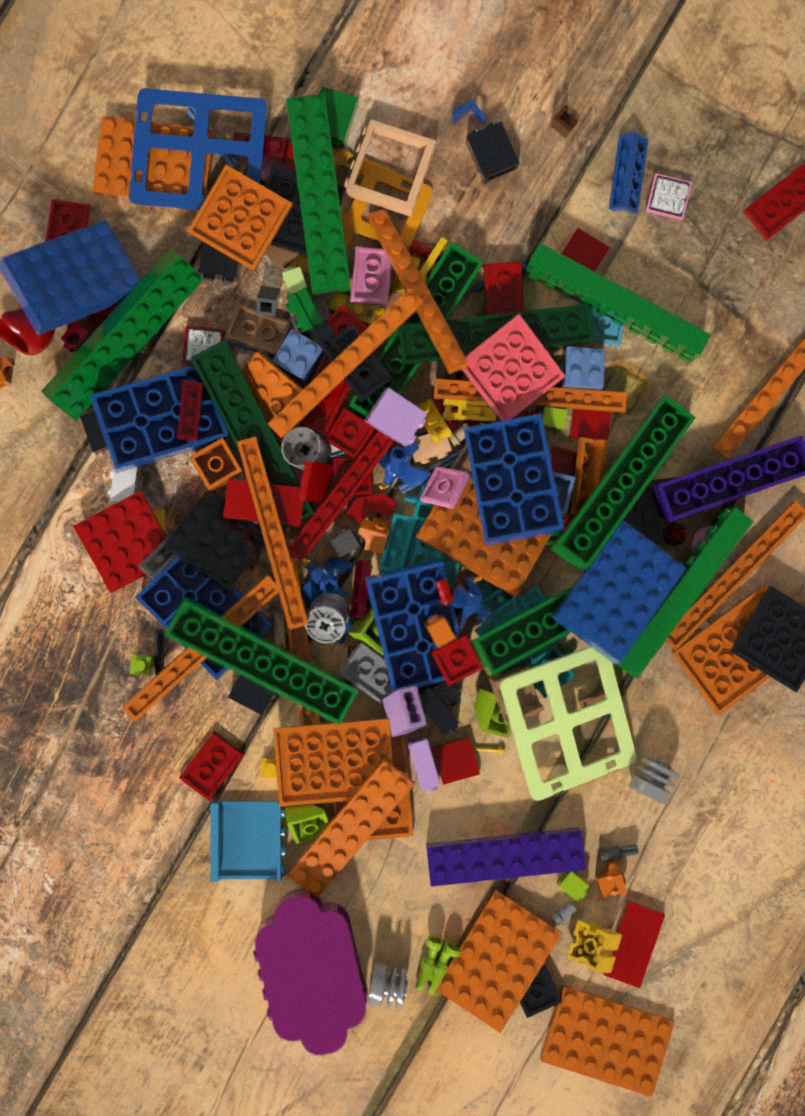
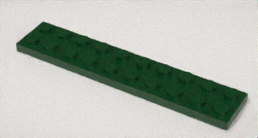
(551, 326)
(243, 413)

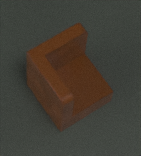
(564, 122)

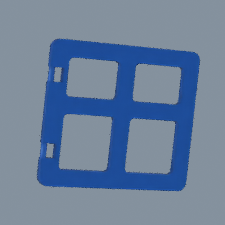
(198, 144)

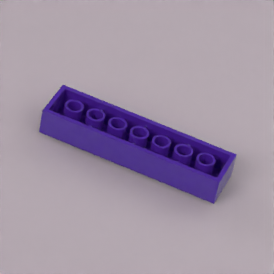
(731, 479)
(505, 856)

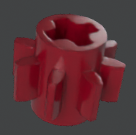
(674, 534)

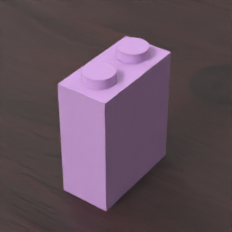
(396, 417)
(404, 711)
(424, 764)

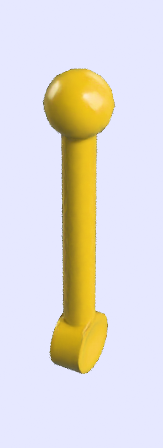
(500, 750)

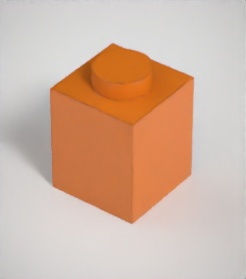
(439, 630)

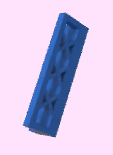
(625, 172)

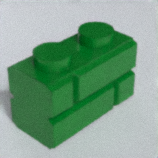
(304, 310)

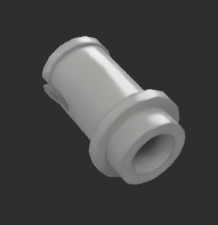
(563, 913)

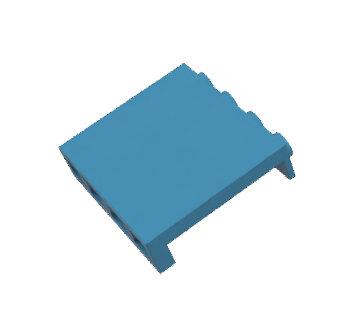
(246, 840)

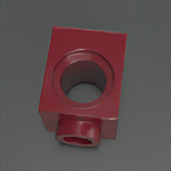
(75, 329)

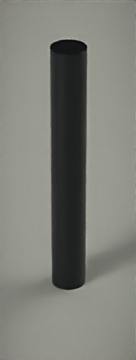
(158, 651)

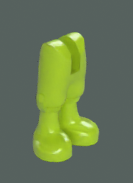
(435, 971)

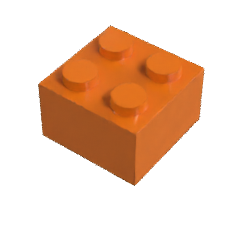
(216, 464)

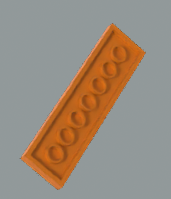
(350, 828)

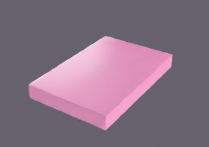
(371, 277)

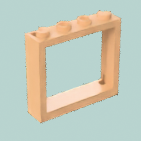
(378, 198)

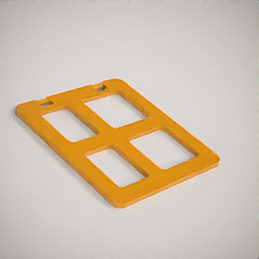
(352, 221)

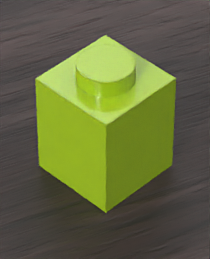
(554, 418)
(142, 664)
(573, 885)

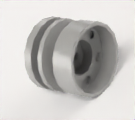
(297, 443)
(327, 618)
(654, 780)
(387, 986)

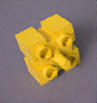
(594, 946)

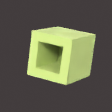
(294, 279)

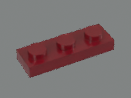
(273, 146)
(189, 410)
(360, 591)

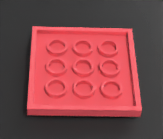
(511, 369)

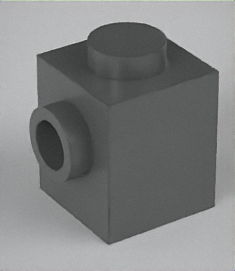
(268, 301)
(345, 542)
(448, 694)

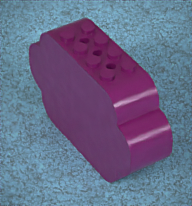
(311, 972)

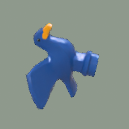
(398, 465)
(324, 578)
(470, 602)

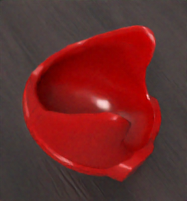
(19, 333)

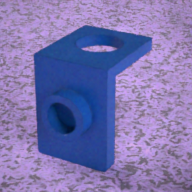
(463, 110)

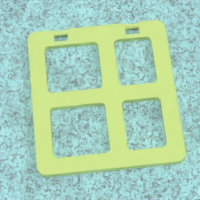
(563, 722)

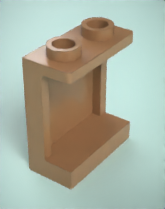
(526, 695)

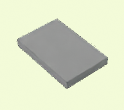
(367, 672)

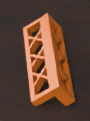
(595, 469)

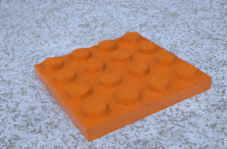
(240, 218)
(271, 387)

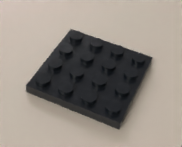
(291, 233)
(215, 544)
(775, 639)

